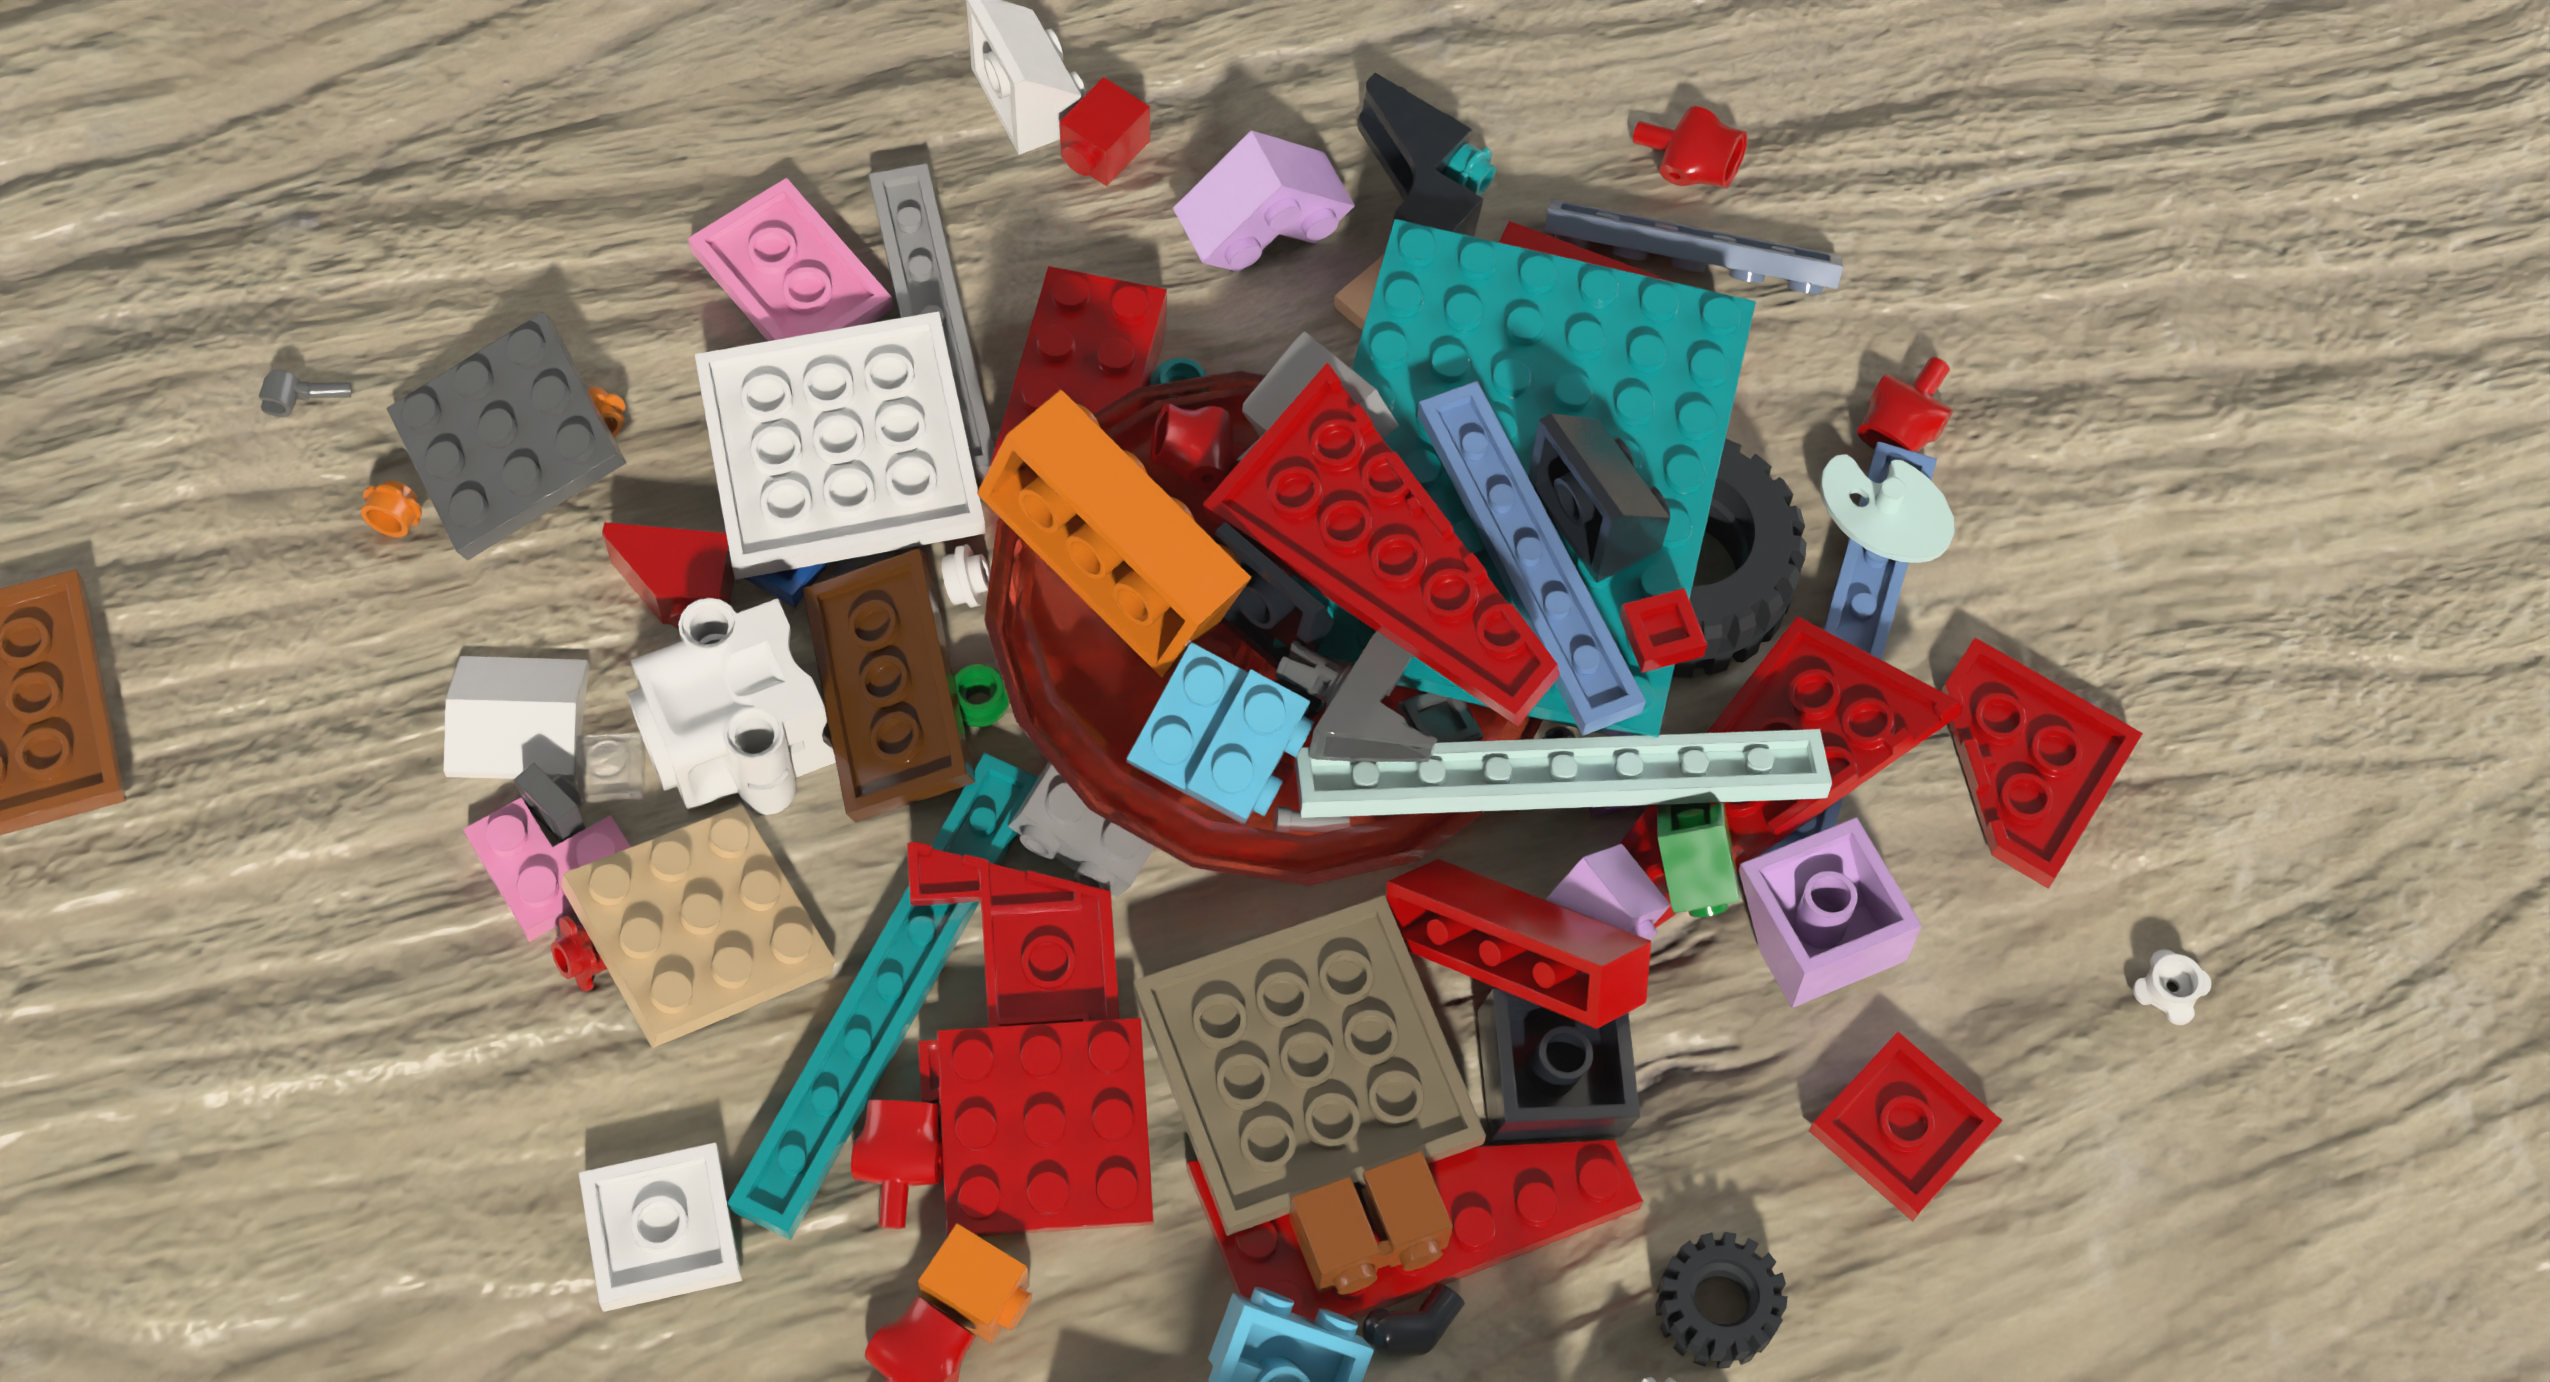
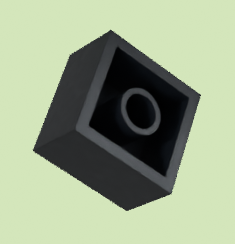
(1554, 1073)

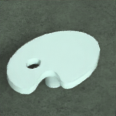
(1903, 515)

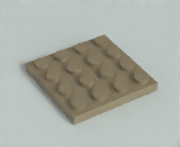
(1306, 1061)

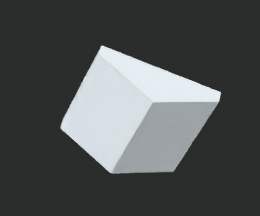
(514, 715)

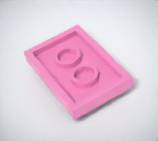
(788, 267)

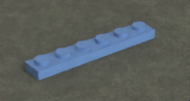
(1530, 557)

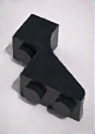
(1415, 149)

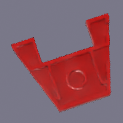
(1042, 941)

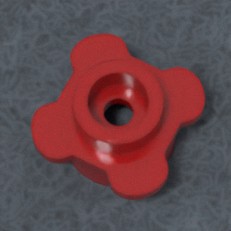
(576, 954)

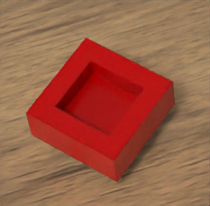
(1663, 630)

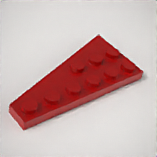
(1364, 532)
(1808, 682)

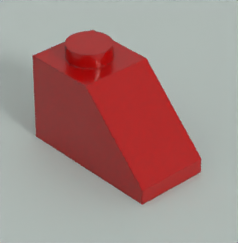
(671, 566)

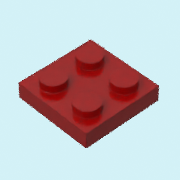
(1905, 1126)

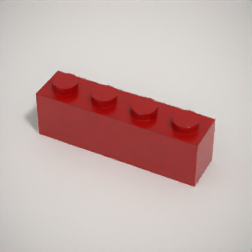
(1520, 943)

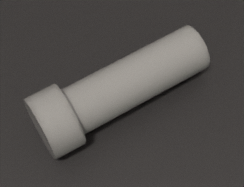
(1287, 819)

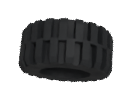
(1768, 551)

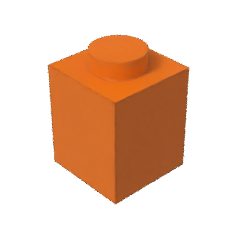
(976, 1284)

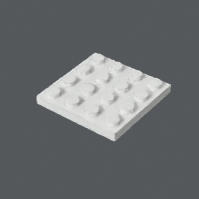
(838, 445)

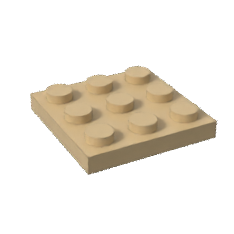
(697, 925)

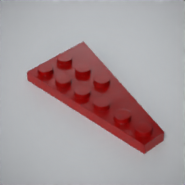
(1499, 1207)

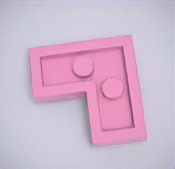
(530, 869)

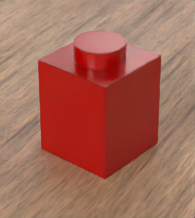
(1104, 132)

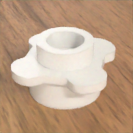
(2183, 972)

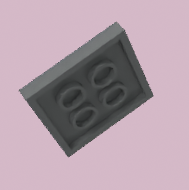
(505, 436)

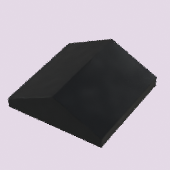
(1271, 604)

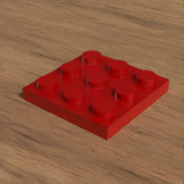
(1045, 1127)

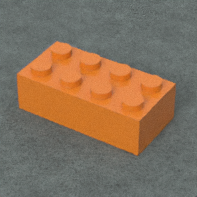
(1112, 532)

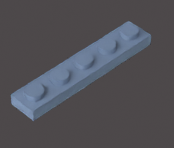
(1694, 246)

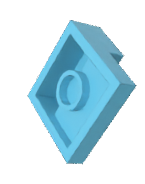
(1221, 734)
(1271, 1344)

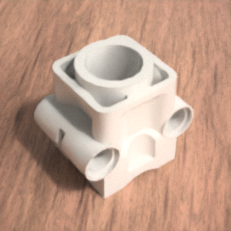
(730, 709)

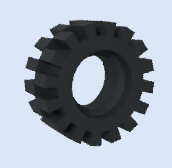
(1746, 1268)

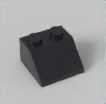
(1596, 494)

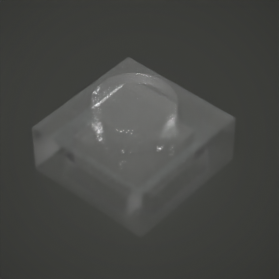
(610, 768)

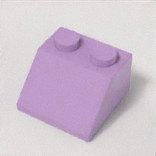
(1827, 912)

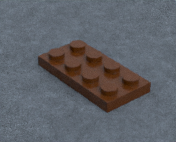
(888, 686)

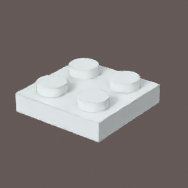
(659, 1227)

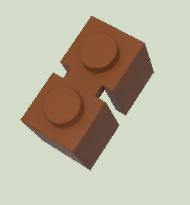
(1402, 1210)

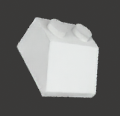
(1021, 71)

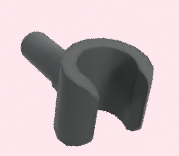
(282, 389)

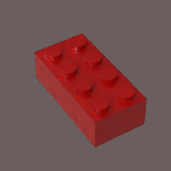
(1089, 340)

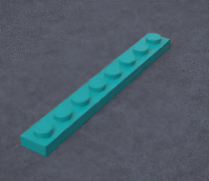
(874, 1015)

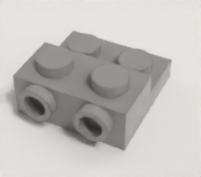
(1061, 826)

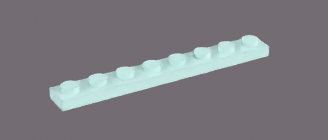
(1572, 774)

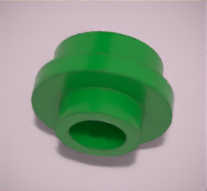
(986, 680)

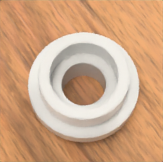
(965, 576)

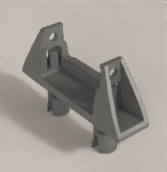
(1354, 718)

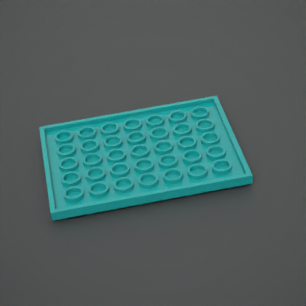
(1564, 341)

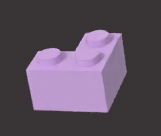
(1256, 195)

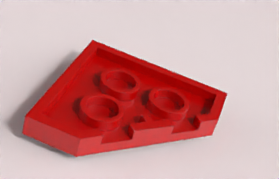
(2032, 758)

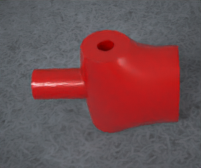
(1697, 149)
(1907, 413)
(1195, 444)
(898, 1151)
(920, 1346)

